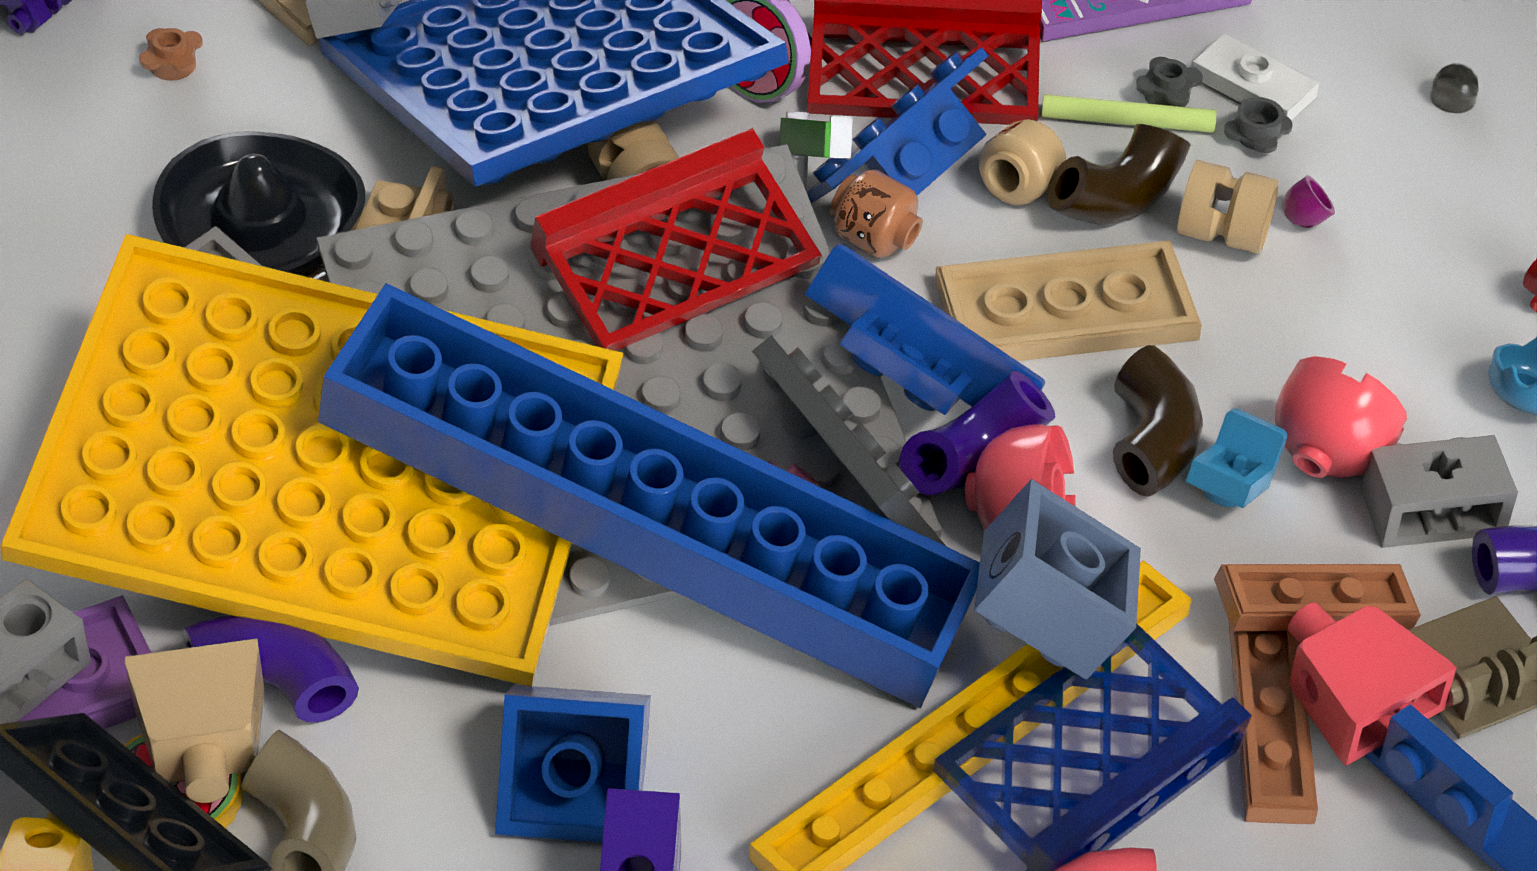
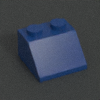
(564, 755)

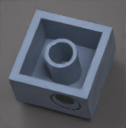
(1058, 580)

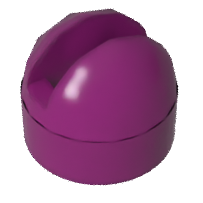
(1307, 203)

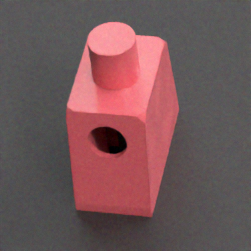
(1362, 674)

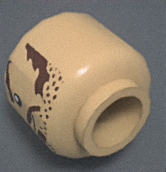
(1021, 161)

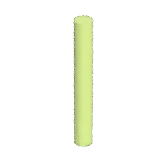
(1128, 113)

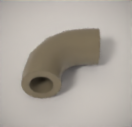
(308, 804)

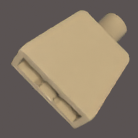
(199, 713)

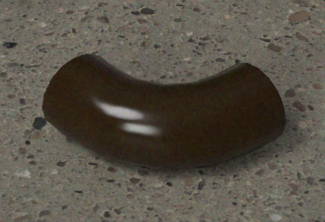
(1123, 187)
(1167, 421)

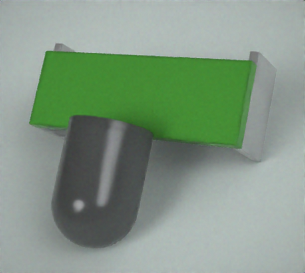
(815, 139)

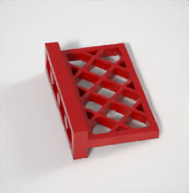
(926, 27)
(640, 205)

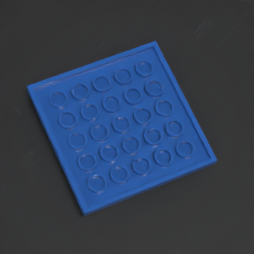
(538, 77)

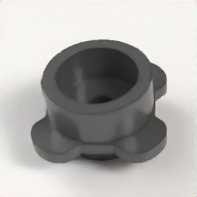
(1168, 82)
(1259, 124)

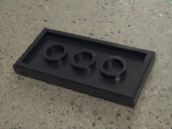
(116, 799)

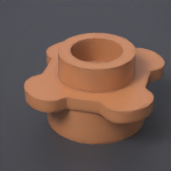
(171, 53)

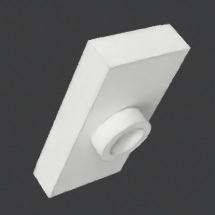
(1248, 73)

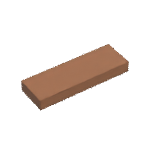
(1271, 594)

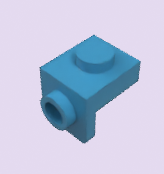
(1240, 461)

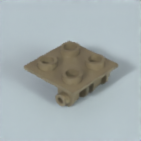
(1493, 665)

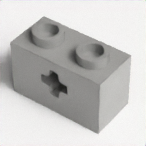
(1438, 490)

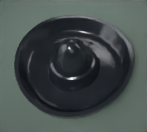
(262, 193)

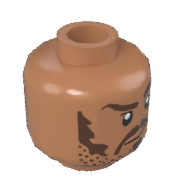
(876, 213)

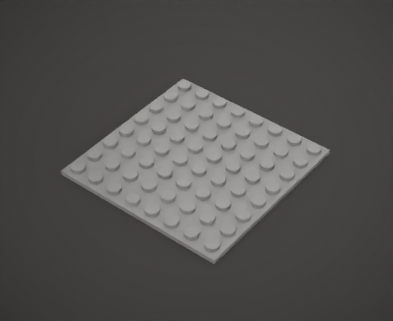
(695, 372)

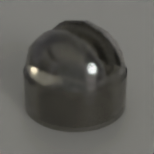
(1455, 88)

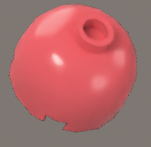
(1336, 418)
(1011, 462)

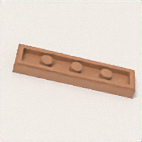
(1277, 741)

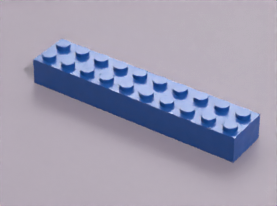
(650, 493)

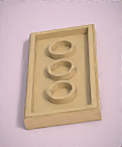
(1073, 300)

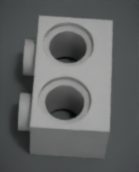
(39, 649)

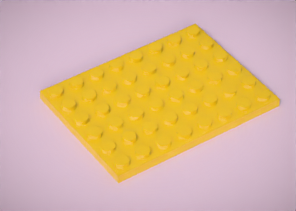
(205, 480)

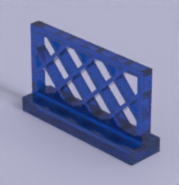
(1119, 804)

